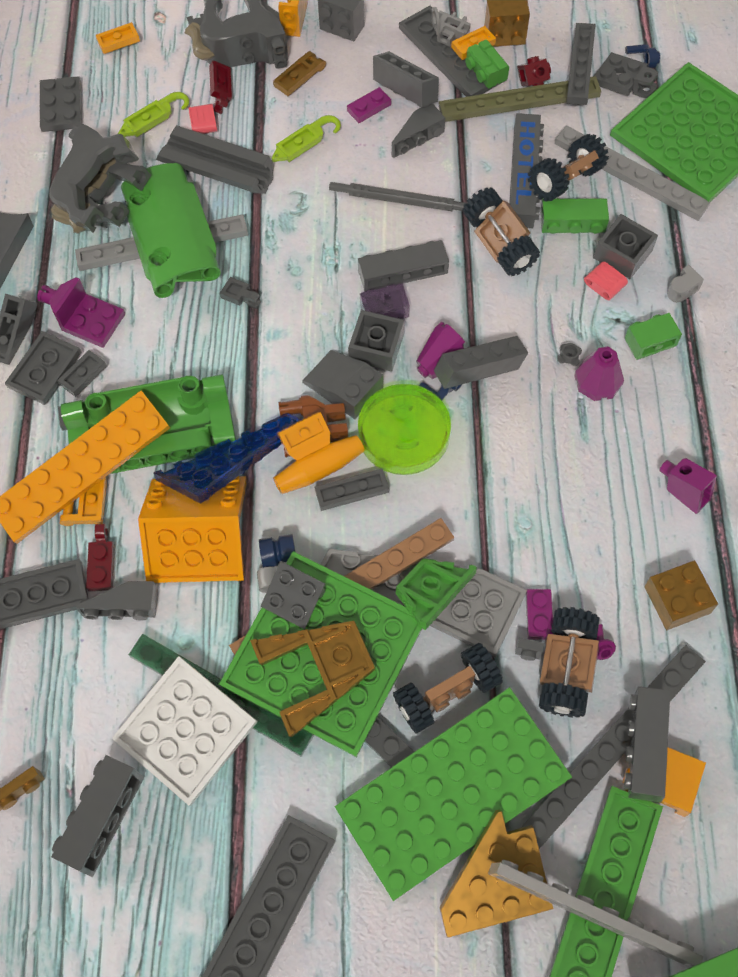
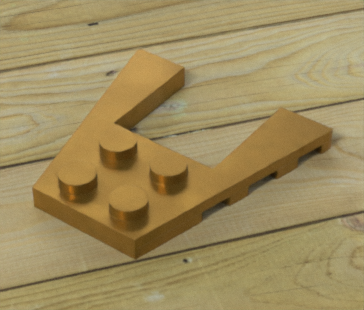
(340, 660)

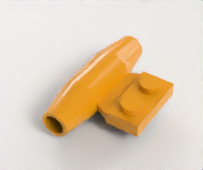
(314, 454)

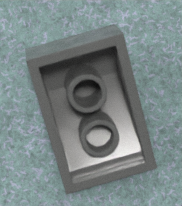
(344, 381)

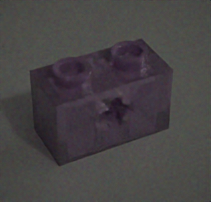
(386, 301)

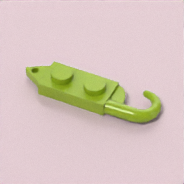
(151, 115)
(303, 139)

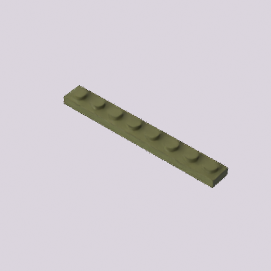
(511, 100)

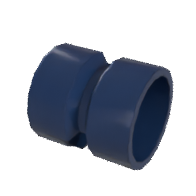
(274, 551)

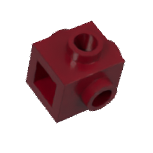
(534, 71)

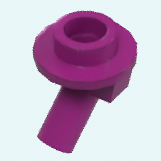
(606, 646)

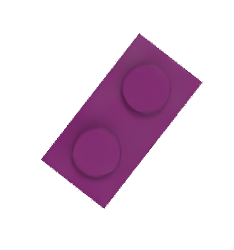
(369, 105)
(539, 613)

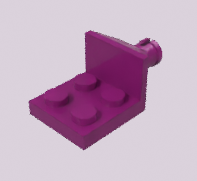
(81, 313)

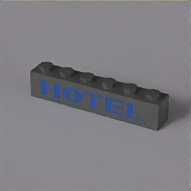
(524, 156)

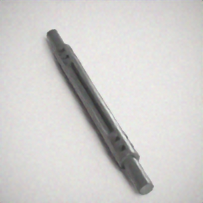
(398, 196)

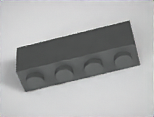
(405, 79)
(403, 265)
(480, 361)
(649, 744)

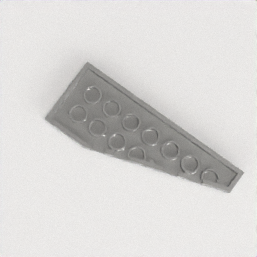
(476, 615)

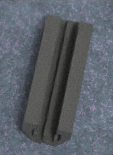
(218, 160)

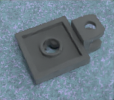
(632, 76)

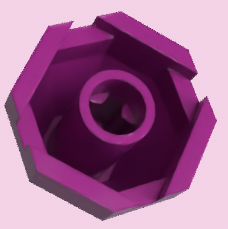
(441, 341)
(600, 374)

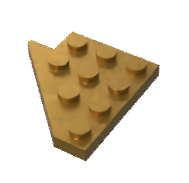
(483, 900)

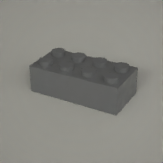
(97, 816)

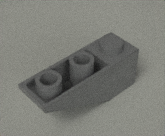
(420, 127)
(129, 599)

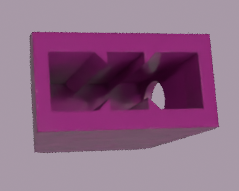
(689, 483)

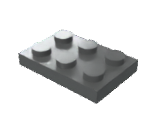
(60, 104)
(42, 367)

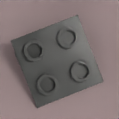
(293, 595)

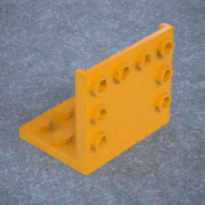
(190, 538)

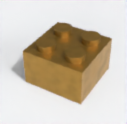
(508, 21)
(680, 595)

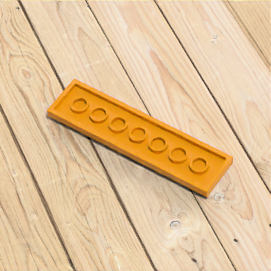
(80, 466)

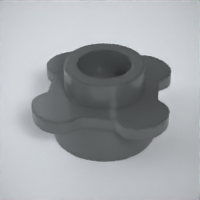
(572, 349)

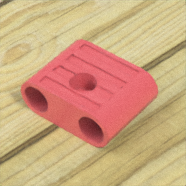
(203, 118)
(605, 280)

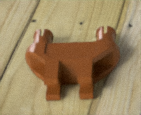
(308, 406)

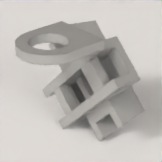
(443, 23)

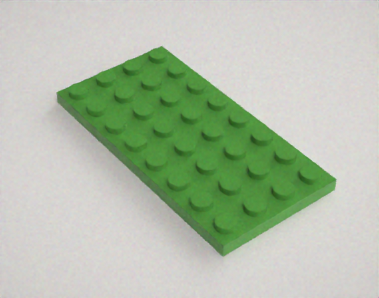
(448, 790)

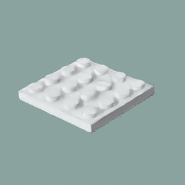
(184, 730)

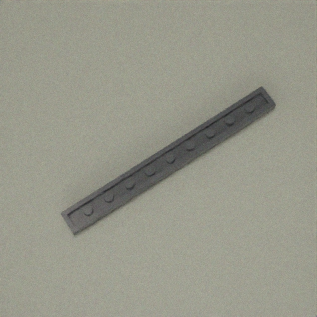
(606, 752)

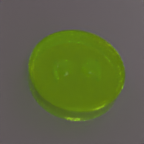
(404, 429)

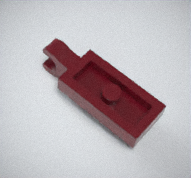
(220, 85)
(100, 561)

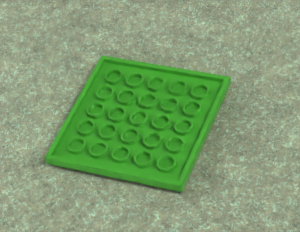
(687, 132)
(290, 679)

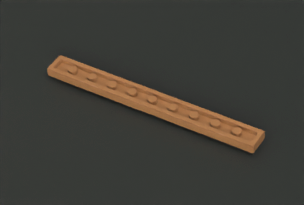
(395, 559)

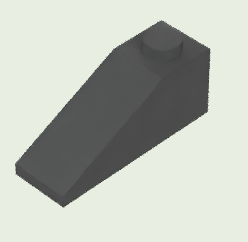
(15, 322)

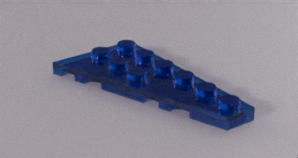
(224, 461)

